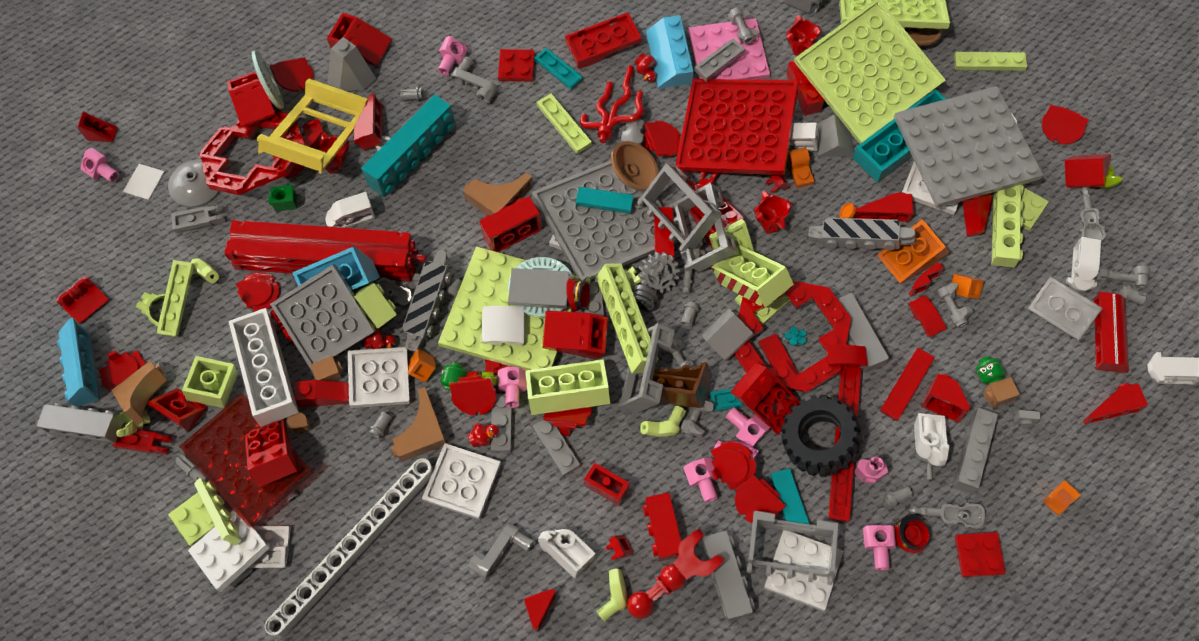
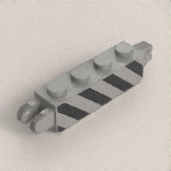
(862, 233)
(426, 301)

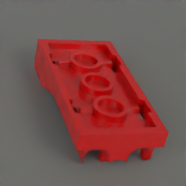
(602, 39)

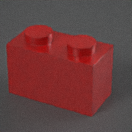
(606, 484)

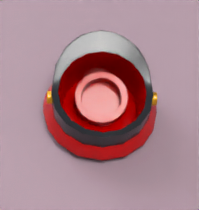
(578, 293)
(912, 534)

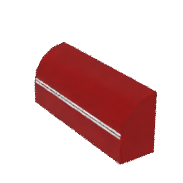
(1111, 333)

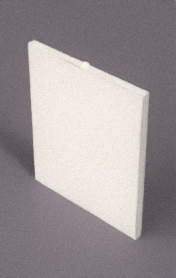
(143, 181)

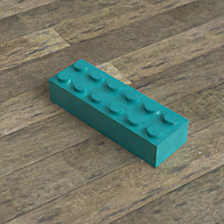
(409, 146)
(887, 147)

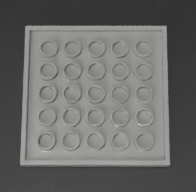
(967, 146)
(596, 235)

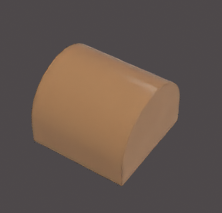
(298, 423)

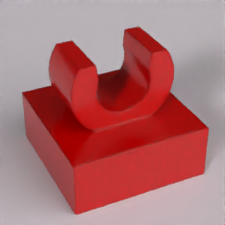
(780, 183)
(620, 546)

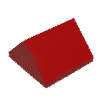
(1087, 170)
(178, 409)

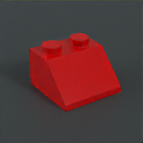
(946, 398)

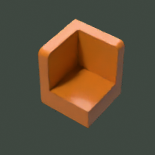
(968, 286)
(421, 365)
(1061, 497)

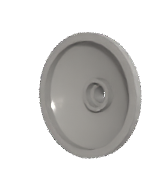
(187, 190)

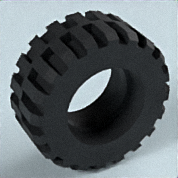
(821, 411)

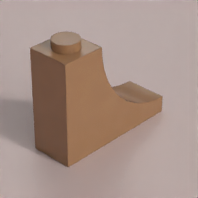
(492, 198)
(138, 389)
(422, 434)

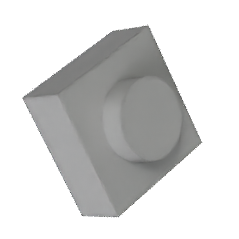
(1026, 418)

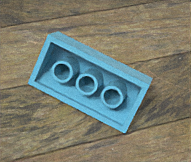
(671, 52)
(352, 263)
(77, 364)

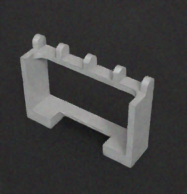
(707, 207)
(726, 240)
(649, 391)
(822, 528)

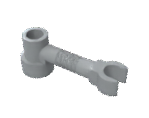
(1139, 276)
(451, 288)

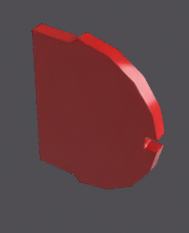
(292, 73)
(1063, 125)
(661, 138)
(258, 290)
(120, 368)
(473, 394)
(569, 419)
(733, 463)
(757, 496)

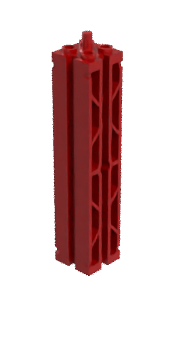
(296, 246)

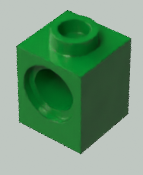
(286, 192)

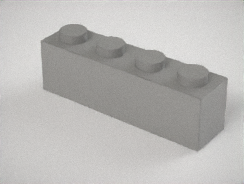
(862, 334)
(80, 423)
(975, 451)
(727, 577)

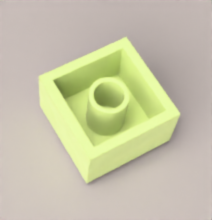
(374, 304)
(210, 382)

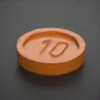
(847, 211)

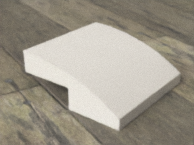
(502, 325)
(278, 540)

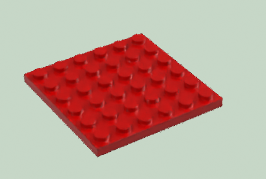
(737, 126)

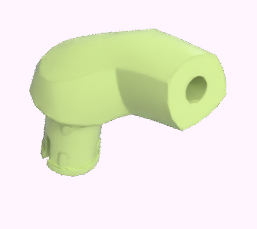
(204, 270)
(665, 428)
(618, 593)

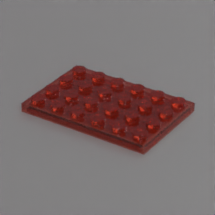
(221, 456)

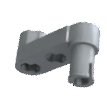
(484, 88)
(484, 564)

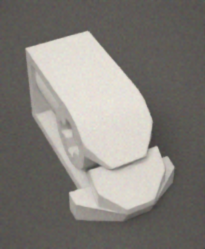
(804, 136)
(350, 211)
(1085, 264)
(1174, 369)
(931, 438)
(571, 556)

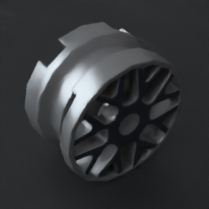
(644, 297)

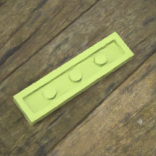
(990, 61)
(564, 124)
(175, 298)
(218, 513)

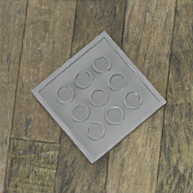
(323, 316)

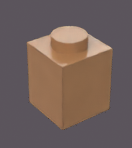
(327, 369)
(1001, 392)

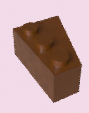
(683, 385)

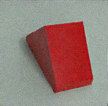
(96, 129)
(538, 607)

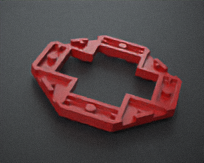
(214, 165)
(799, 295)

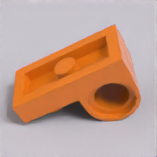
(798, 164)

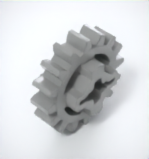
(664, 277)

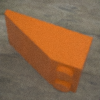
(914, 258)

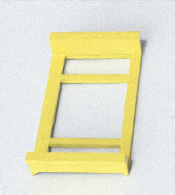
(302, 154)

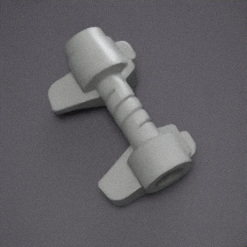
(745, 34)
(958, 316)
(675, 349)
(689, 426)

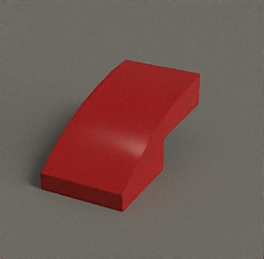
(923, 281)
(927, 315)
(846, 355)

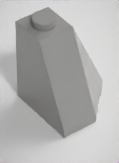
(348, 68)

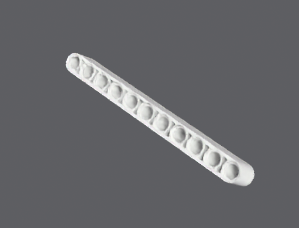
(341, 550)

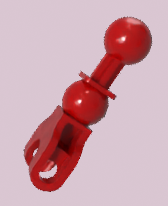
(674, 576)

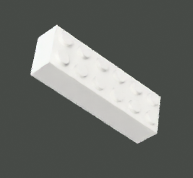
(263, 367)

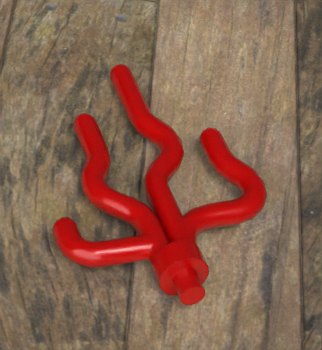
(608, 122)

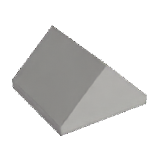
(834, 138)
(727, 334)

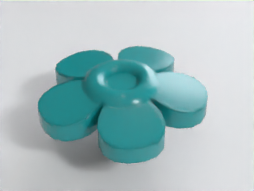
(796, 337)

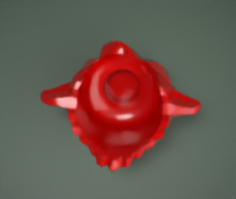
(802, 35)
(337, 162)
(772, 212)

